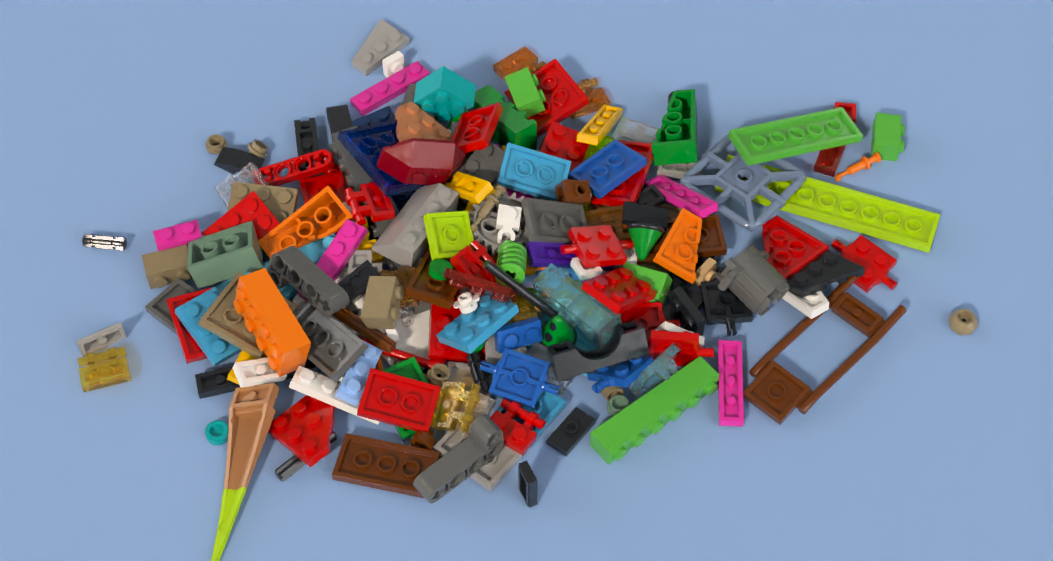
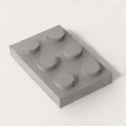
(491, 473)

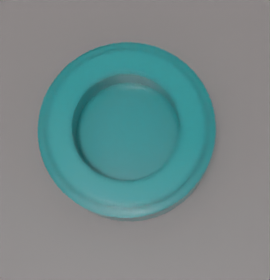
(217, 432)

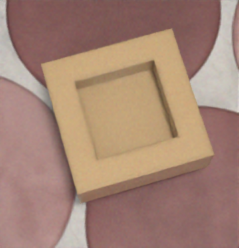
(706, 272)

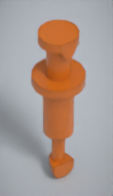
(863, 164)

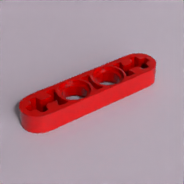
(294, 167)

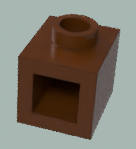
(573, 192)

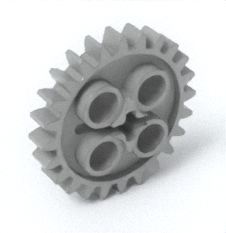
(489, 238)

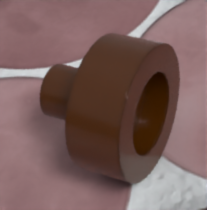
(423, 440)

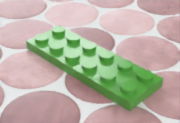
(795, 136)

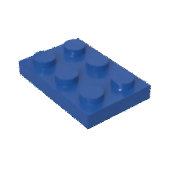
(608, 168)

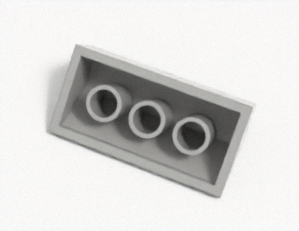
(406, 235)

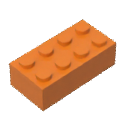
(271, 322)

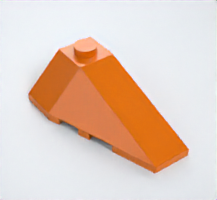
(313, 221)

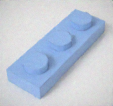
(355, 378)

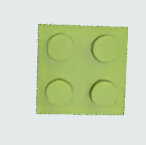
(447, 233)

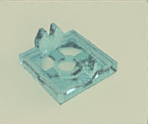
(656, 371)

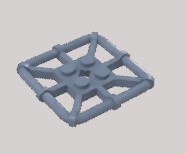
(745, 191)

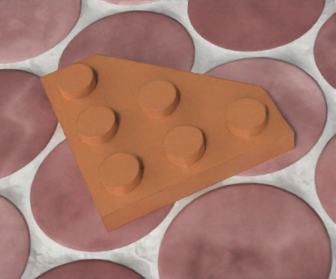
(415, 123)

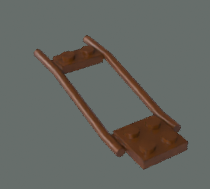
(780, 392)

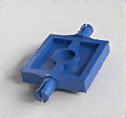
(619, 375)
(519, 378)

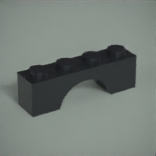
(626, 343)

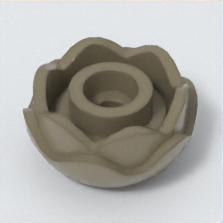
(963, 328)

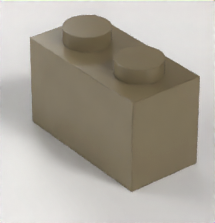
(166, 266)
(382, 302)

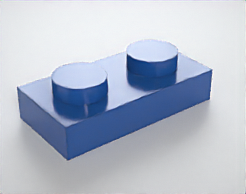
(518, 334)

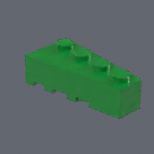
(512, 125)
(679, 131)

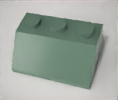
(224, 254)

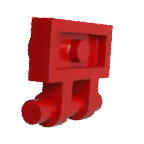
(376, 204)
(469, 262)
(515, 435)

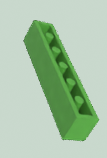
(654, 410)

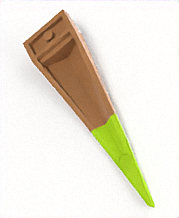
(249, 423)

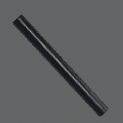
(520, 289)

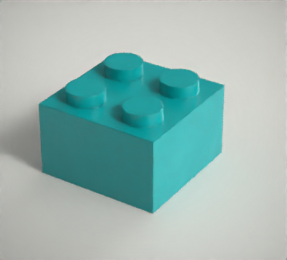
(444, 94)

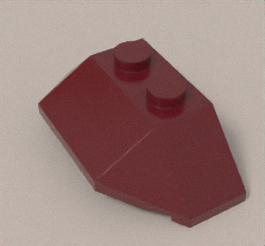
(422, 161)

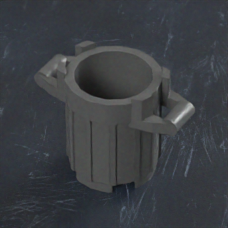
(753, 280)

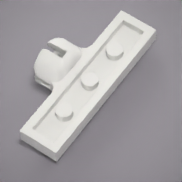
(322, 389)

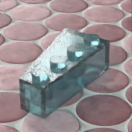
(577, 306)

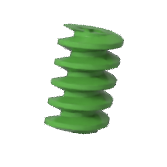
(512, 260)

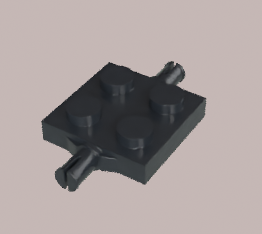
(723, 306)

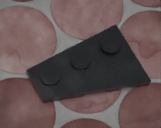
(821, 272)

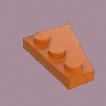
(680, 246)

